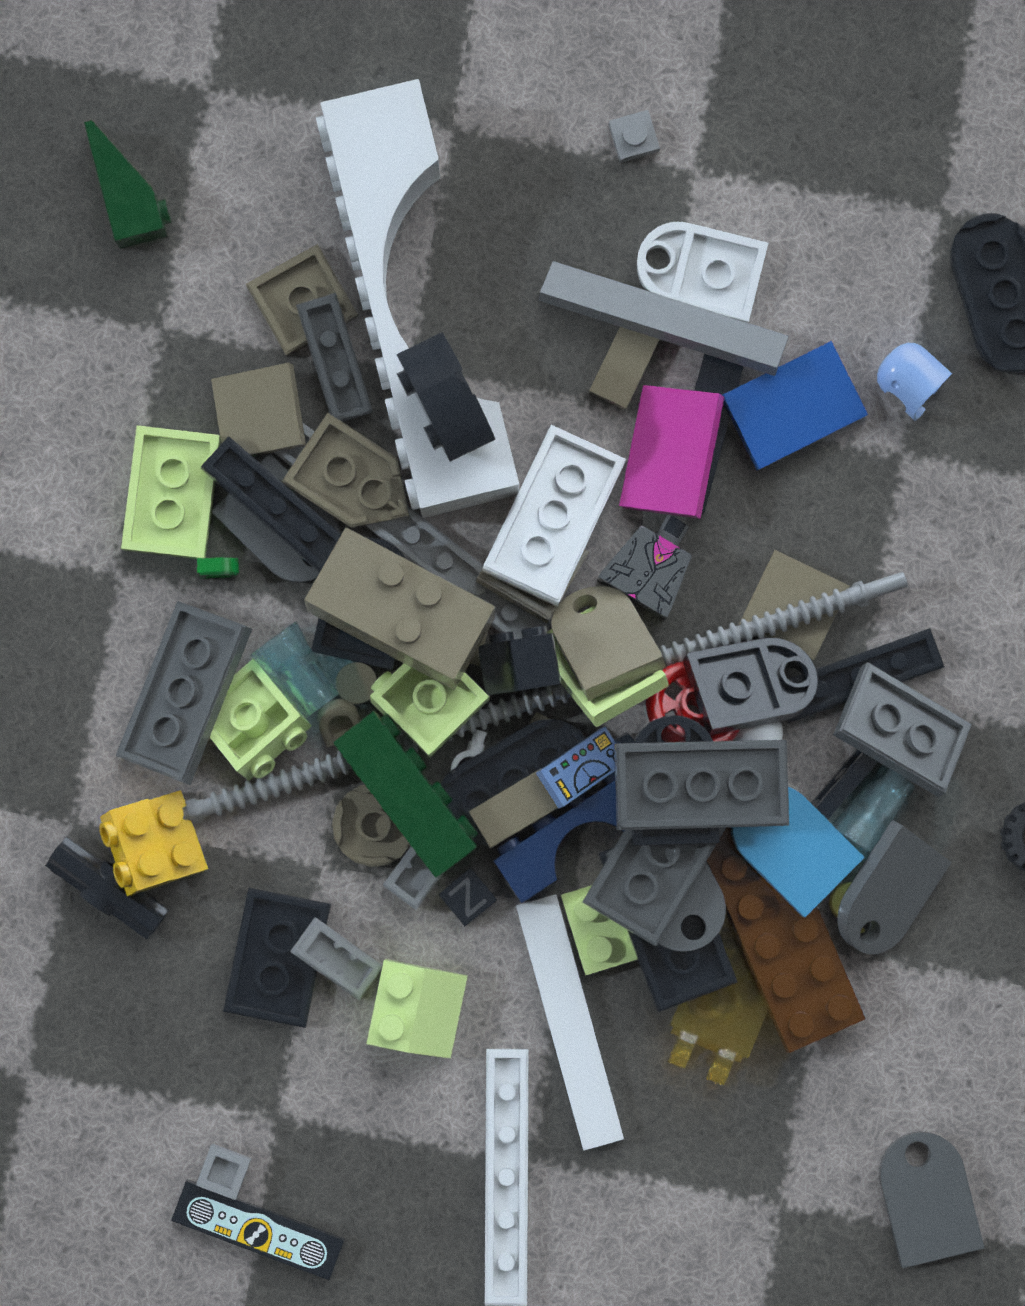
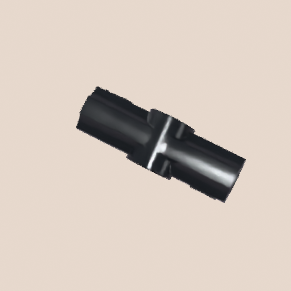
(101, 890)

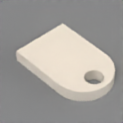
(704, 268)

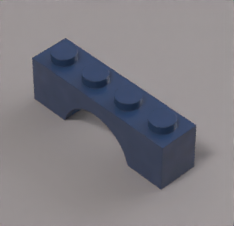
(531, 863)

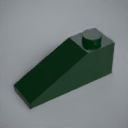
(129, 200)

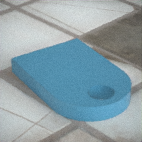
(800, 858)

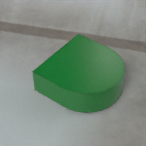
(217, 567)

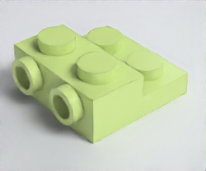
(425, 707)
(257, 723)

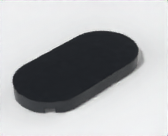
(992, 287)
(506, 765)

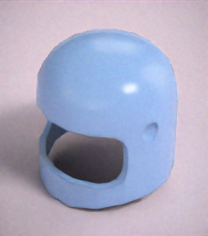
(911, 376)

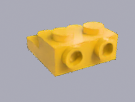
(152, 843)

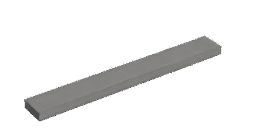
(441, 556)

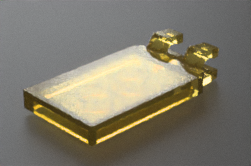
(723, 1019)

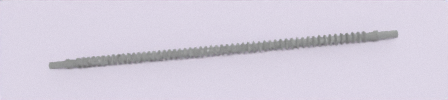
(858, 595)

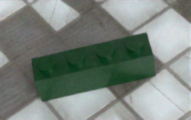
(406, 794)

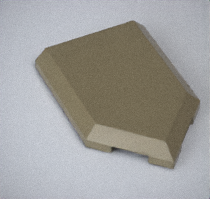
(348, 476)

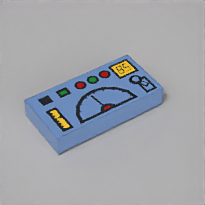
(579, 768)

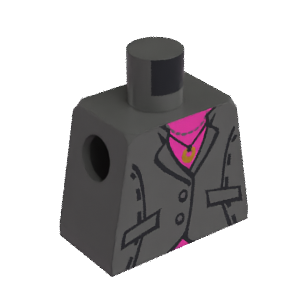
(650, 567)

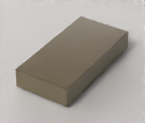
(623, 367)
(513, 809)

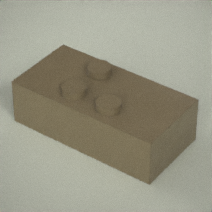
(400, 608)

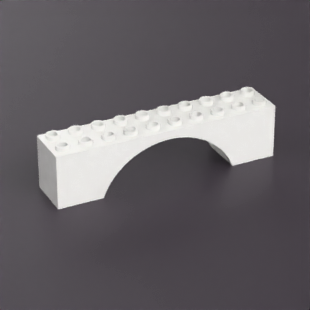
(383, 165)

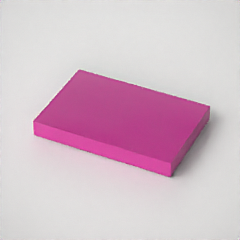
(671, 451)

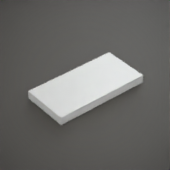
(553, 515)

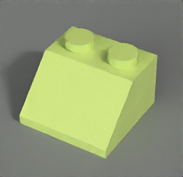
(416, 1009)

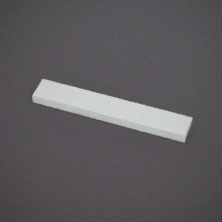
(569, 1022)
(506, 1177)

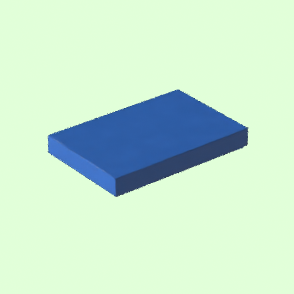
(795, 406)

